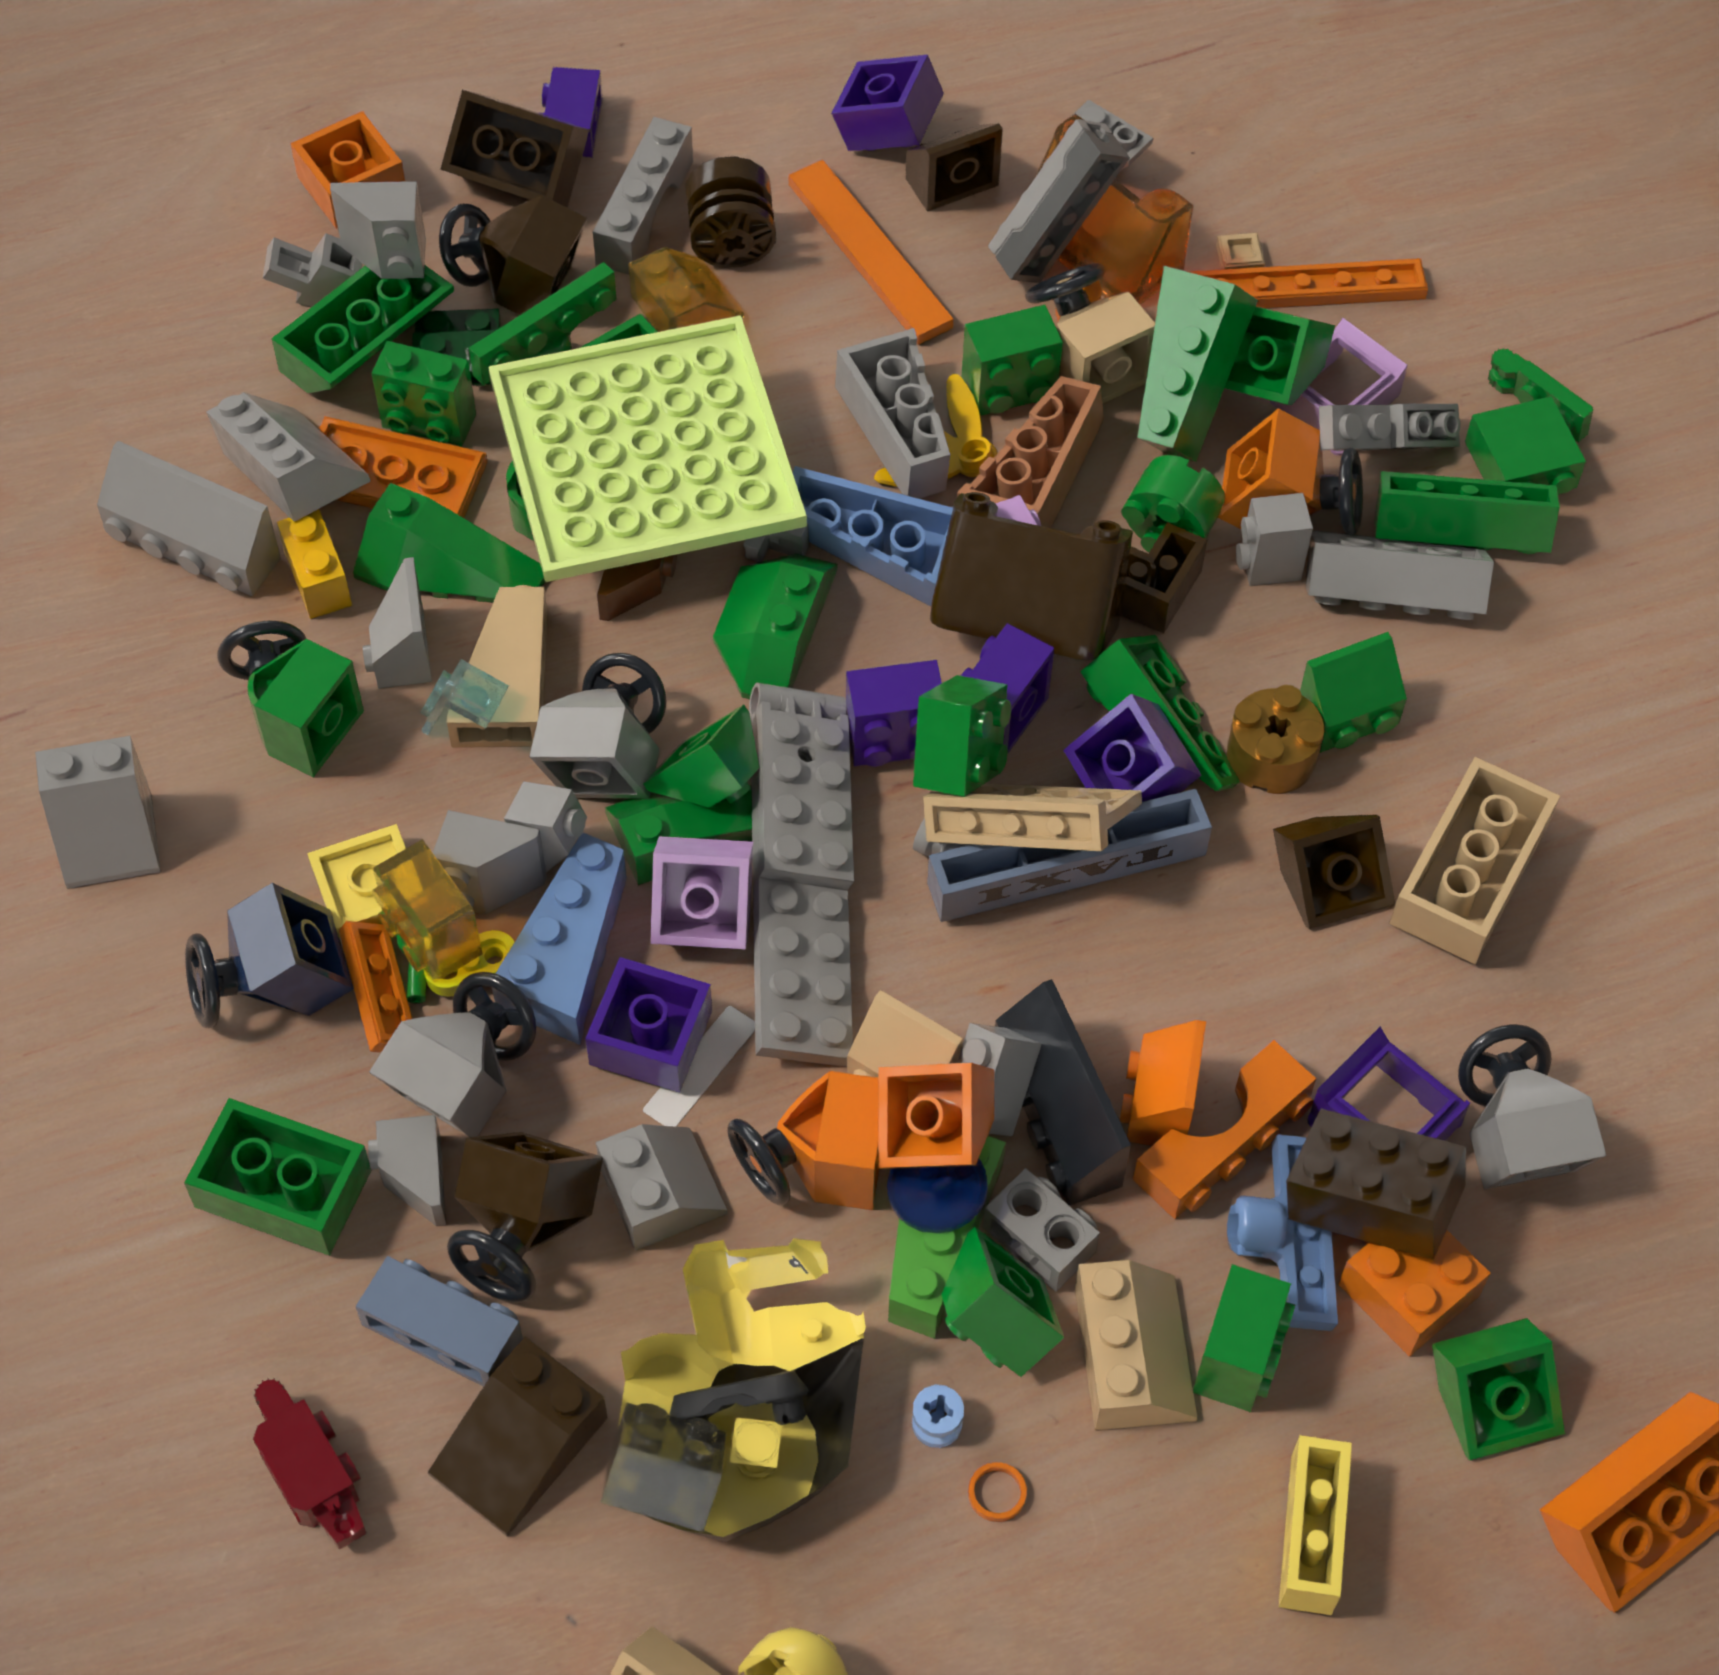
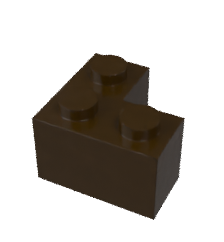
(1163, 577)

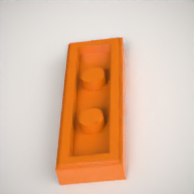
(375, 980)

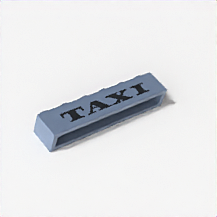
(997, 876)

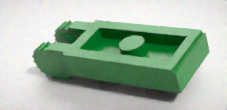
(1528, 382)

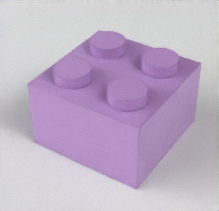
(701, 892)

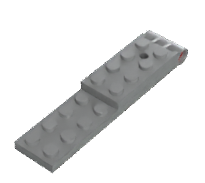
(801, 875)

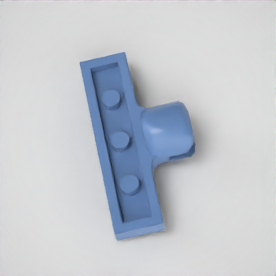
(1301, 1251)

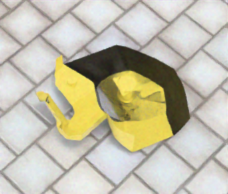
(765, 1464)

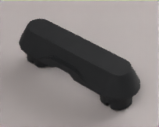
(780, 1389)

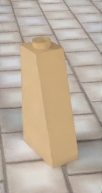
(515, 653)

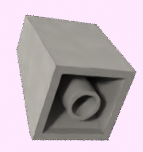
(98, 811)

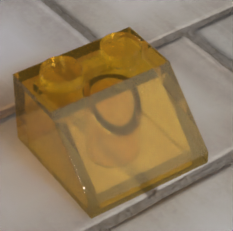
(678, 290)

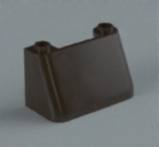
(1032, 577)

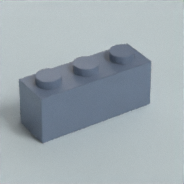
(438, 1320)

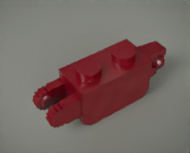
(305, 1465)

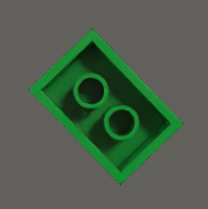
(278, 1176)

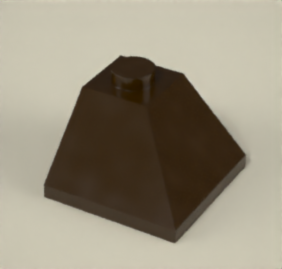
(1335, 867)

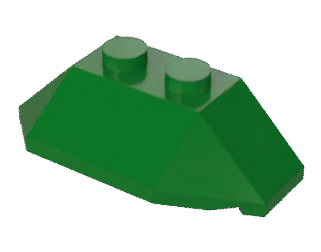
(772, 619)

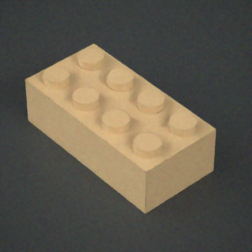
(1474, 860)

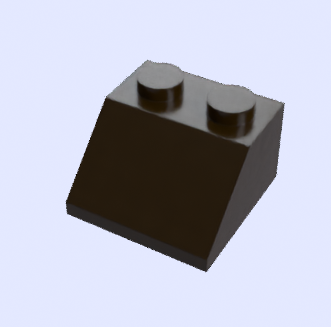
(955, 165)

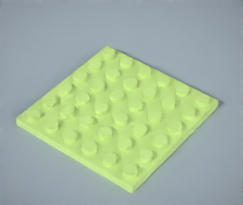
(645, 448)

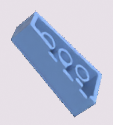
(876, 530)
(567, 938)

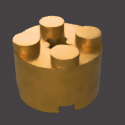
(1275, 739)

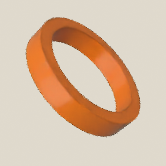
(1002, 1467)

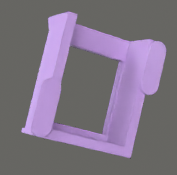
(1369, 352)

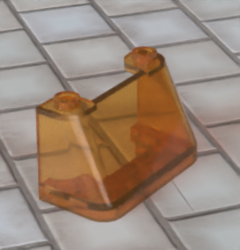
(1129, 235)

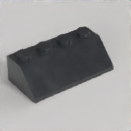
(1067, 1101)

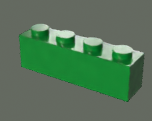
(1466, 512)

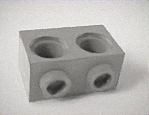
(1031, 1236)

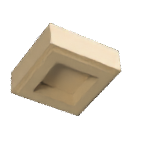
(1240, 251)

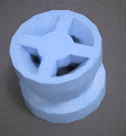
(937, 1428)

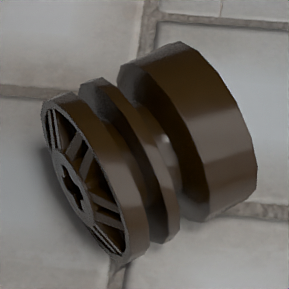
(730, 212)

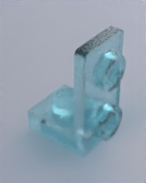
(466, 693)

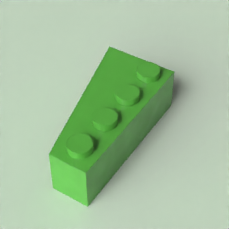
(926, 1260)

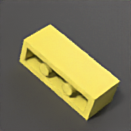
(1315, 1525)

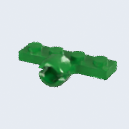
(547, 325)

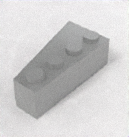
(895, 409)

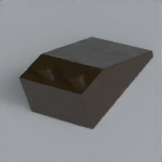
(518, 1436)

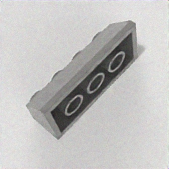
(284, 454)
(187, 520)
(1398, 574)

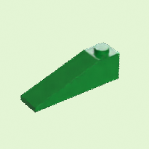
(446, 550)
(1148, 671)

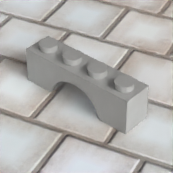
(627, 219)

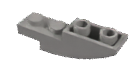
(1389, 426)

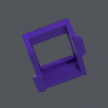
(1380, 1052)

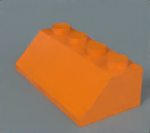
(1642, 1504)

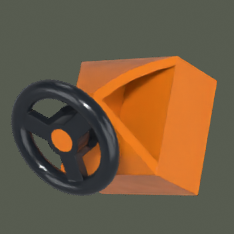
(1285, 459)
(826, 1138)

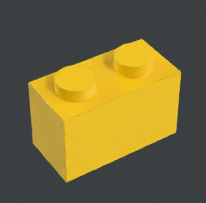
(314, 564)

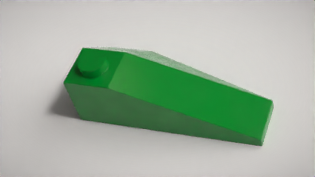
(642, 821)

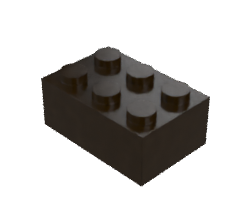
(514, 148)
(1376, 1183)

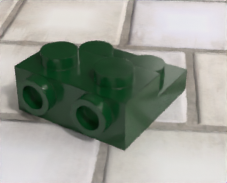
(455, 331)

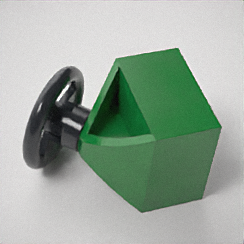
(299, 697)

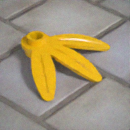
(970, 447)

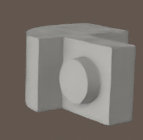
(309, 272)

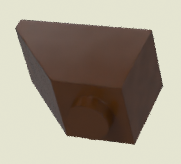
(632, 585)

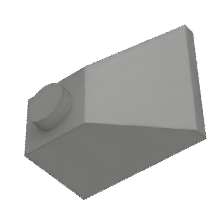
(399, 634)

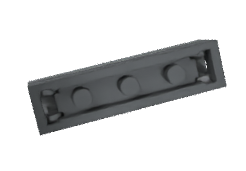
(1058, 201)

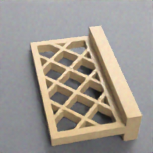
(1028, 816)

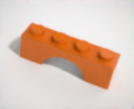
(1185, 1167)

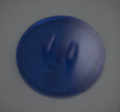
(937, 1196)

